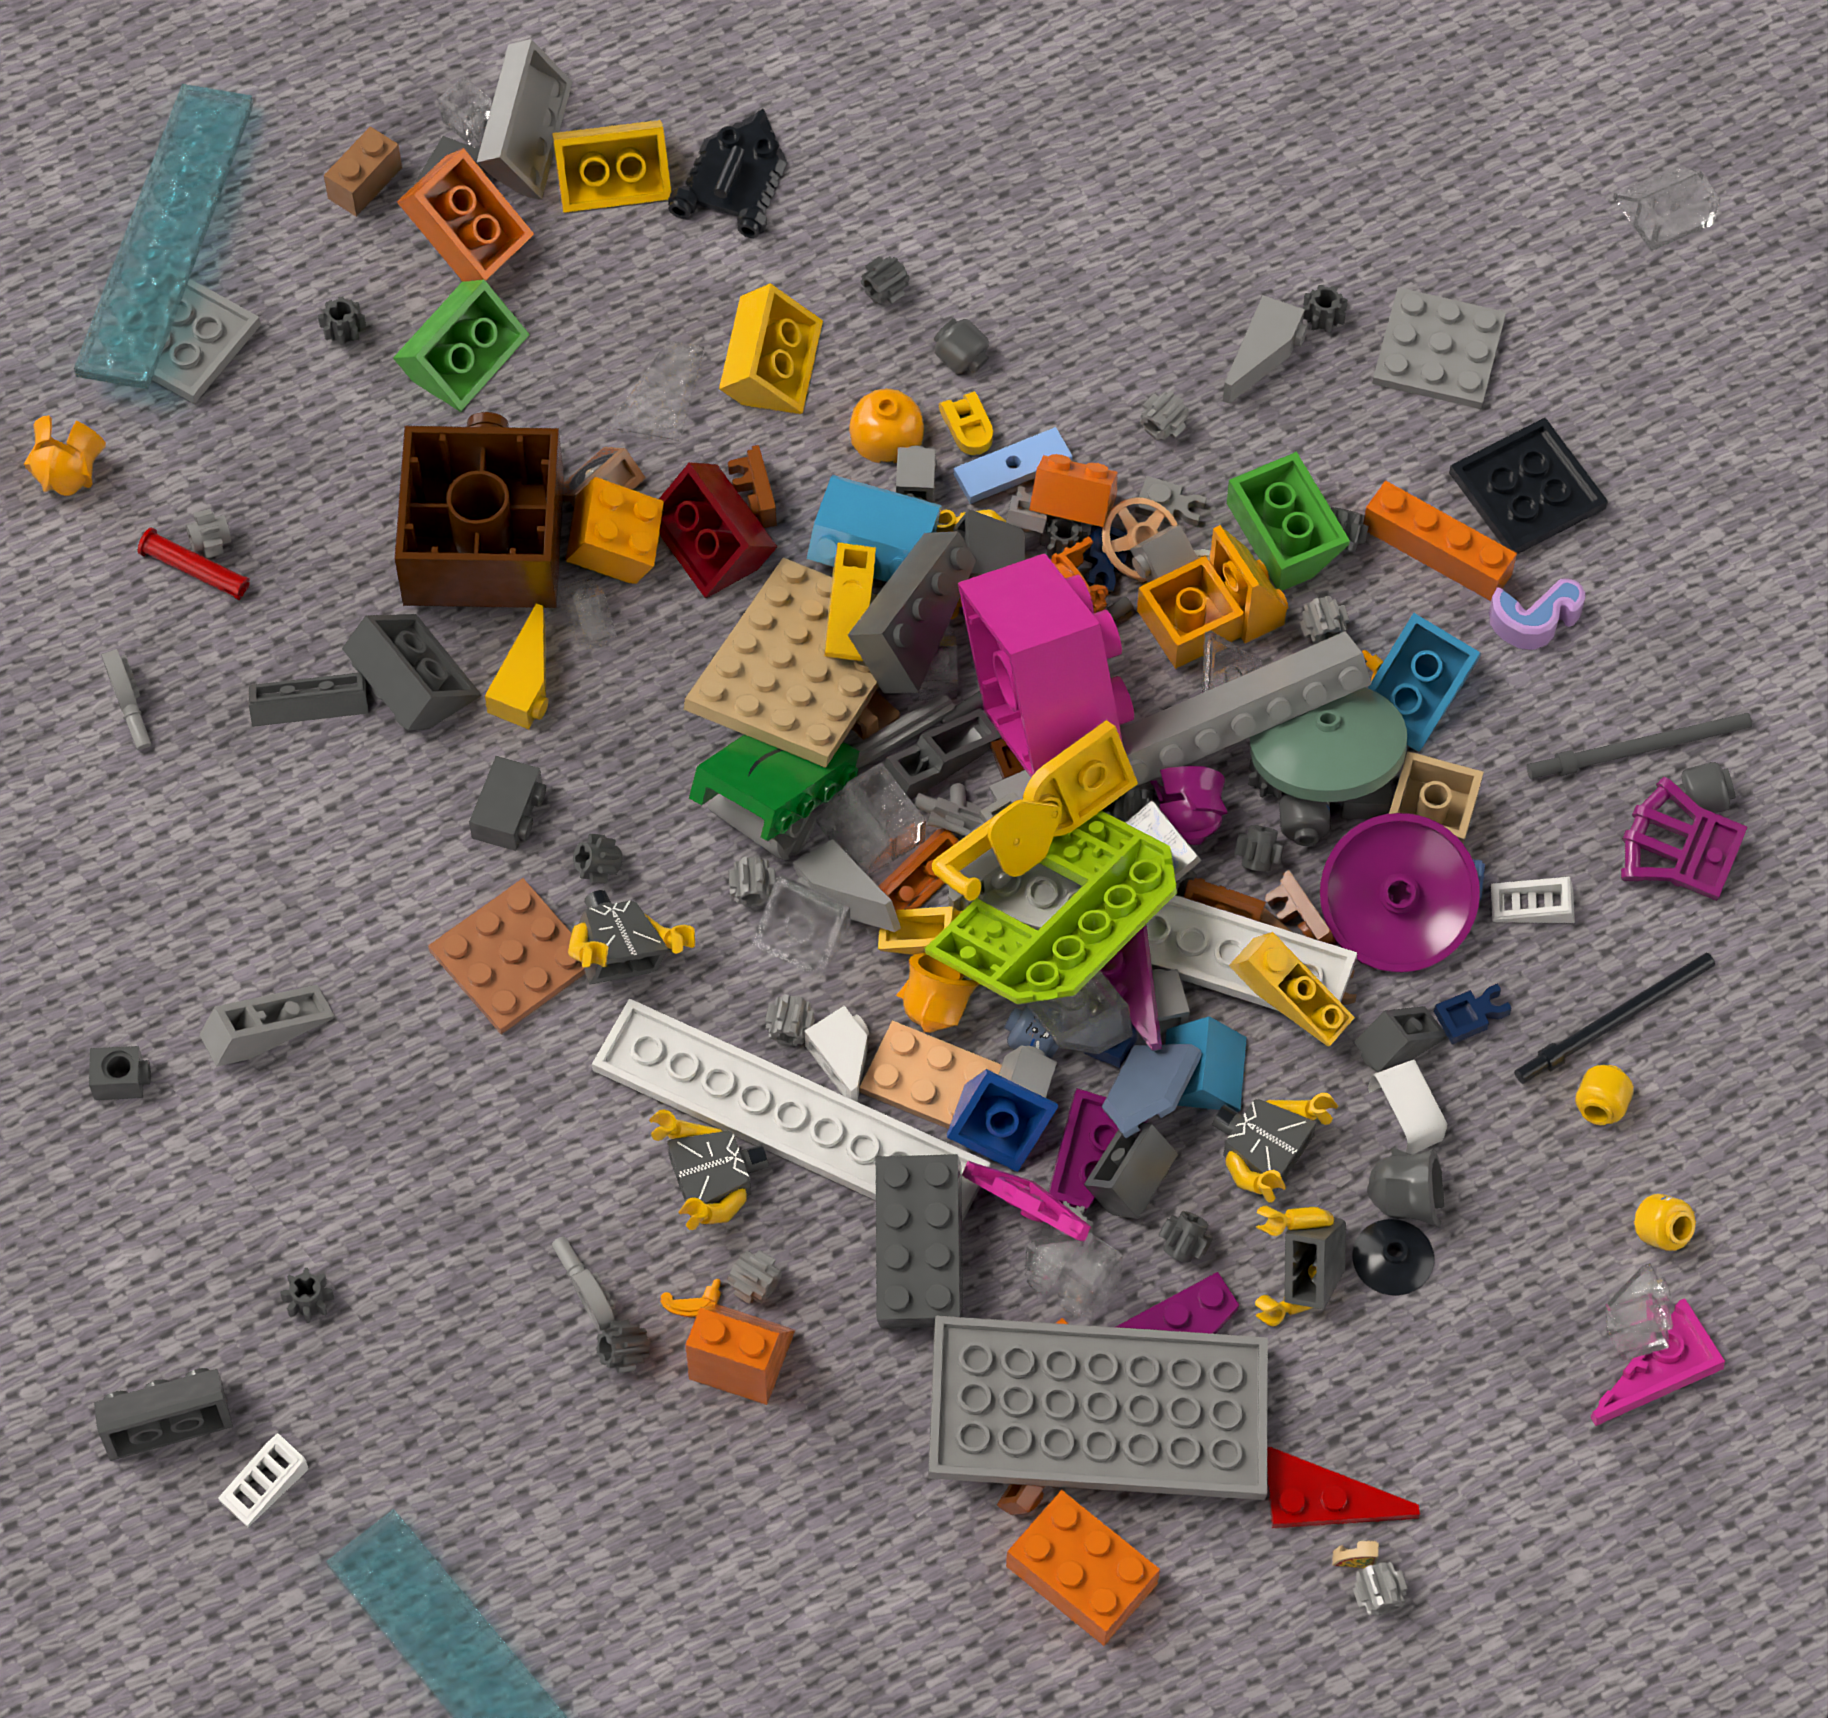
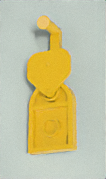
(1053, 804)

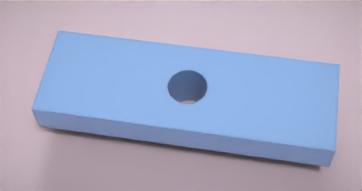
(992, 472)

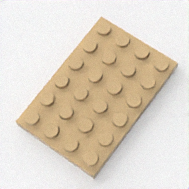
(774, 671)

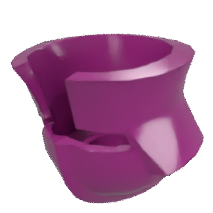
(1192, 800)

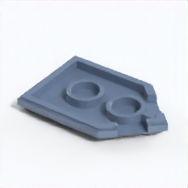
(1150, 1084)

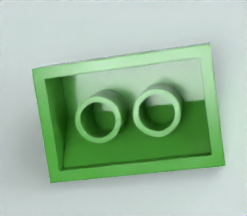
(462, 344)
(1286, 520)

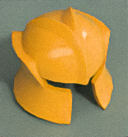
(62, 465)
(935, 993)

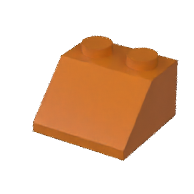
(1074, 490)

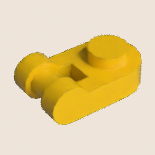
(971, 433)

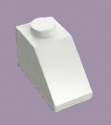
(840, 1049)

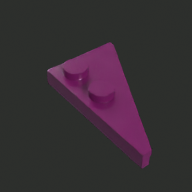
(1133, 979)

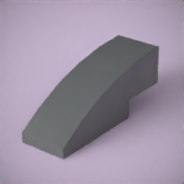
(942, 752)

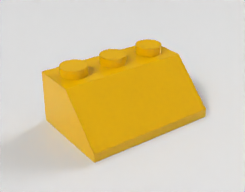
(612, 166)
(771, 351)

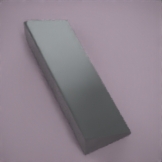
(310, 704)

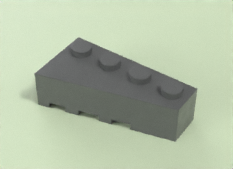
(912, 612)

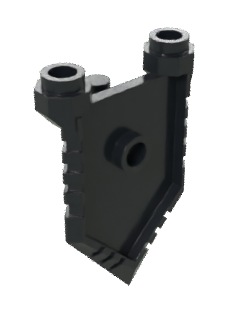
(734, 175)

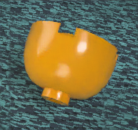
(884, 423)

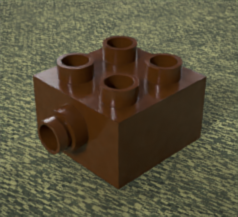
(480, 515)

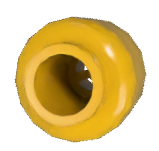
(1604, 1094)
(1665, 1222)

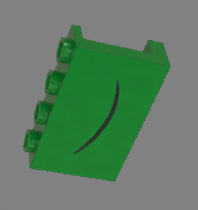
(772, 781)

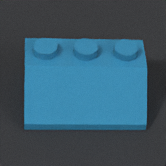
(871, 518)

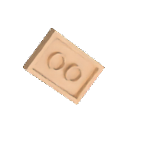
(921, 1073)

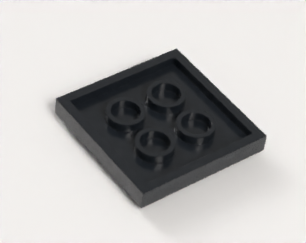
(1528, 486)

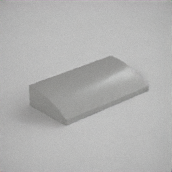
(522, 118)

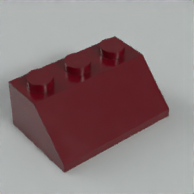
(712, 529)

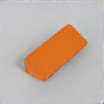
(917, 873)

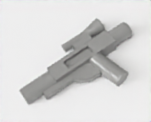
(952, 815)

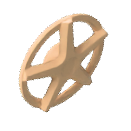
(1136, 531)

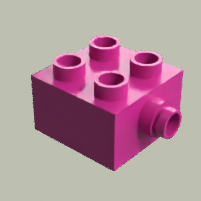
(1042, 658)

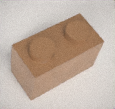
(363, 171)

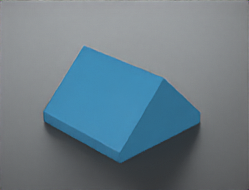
(1221, 1067)

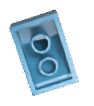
(1424, 676)

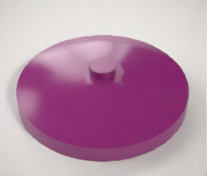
(1400, 892)

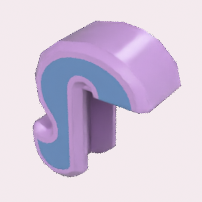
(1538, 624)

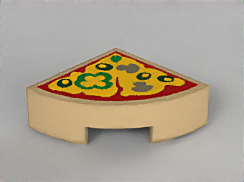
(1363, 1556)

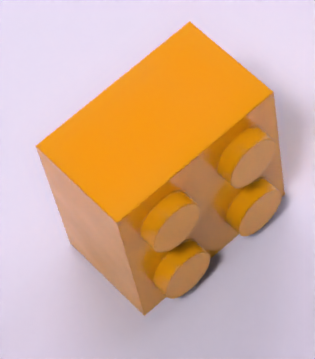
(614, 531)
(1186, 606)

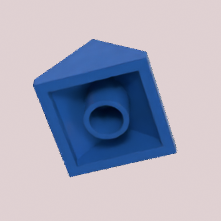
(1000, 1119)

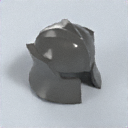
(1408, 1186)

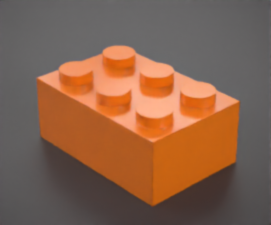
(465, 217)
(1082, 1567)

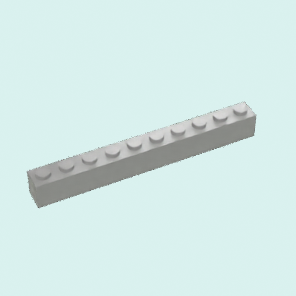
(1234, 710)

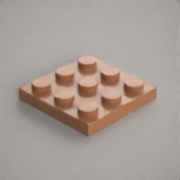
(509, 956)

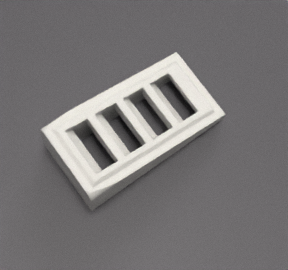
(1548, 914)
(263, 1459)

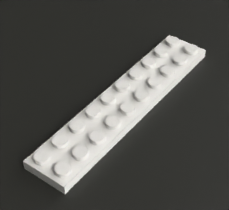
(1182, 935)
(761, 1101)

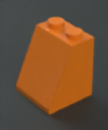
(736, 1352)

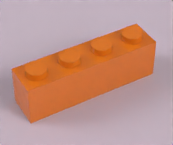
(1439, 540)

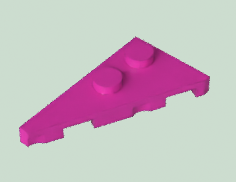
(1028, 1196)
(1656, 1374)

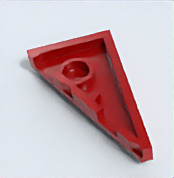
(1316, 1496)

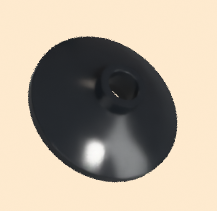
(1387, 1273)

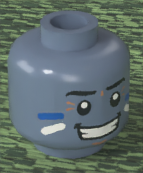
(1028, 1031)

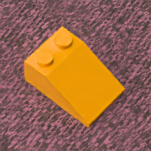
(1249, 585)

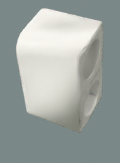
(1412, 1105)

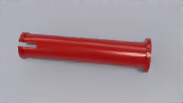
(192, 564)

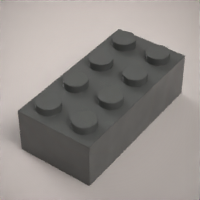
(918, 1239)

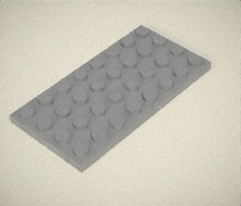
(1099, 1408)

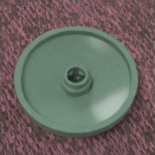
(1334, 749)

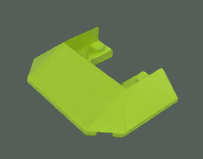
(1123, 885)

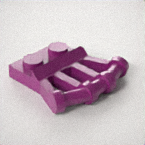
(1708, 847)

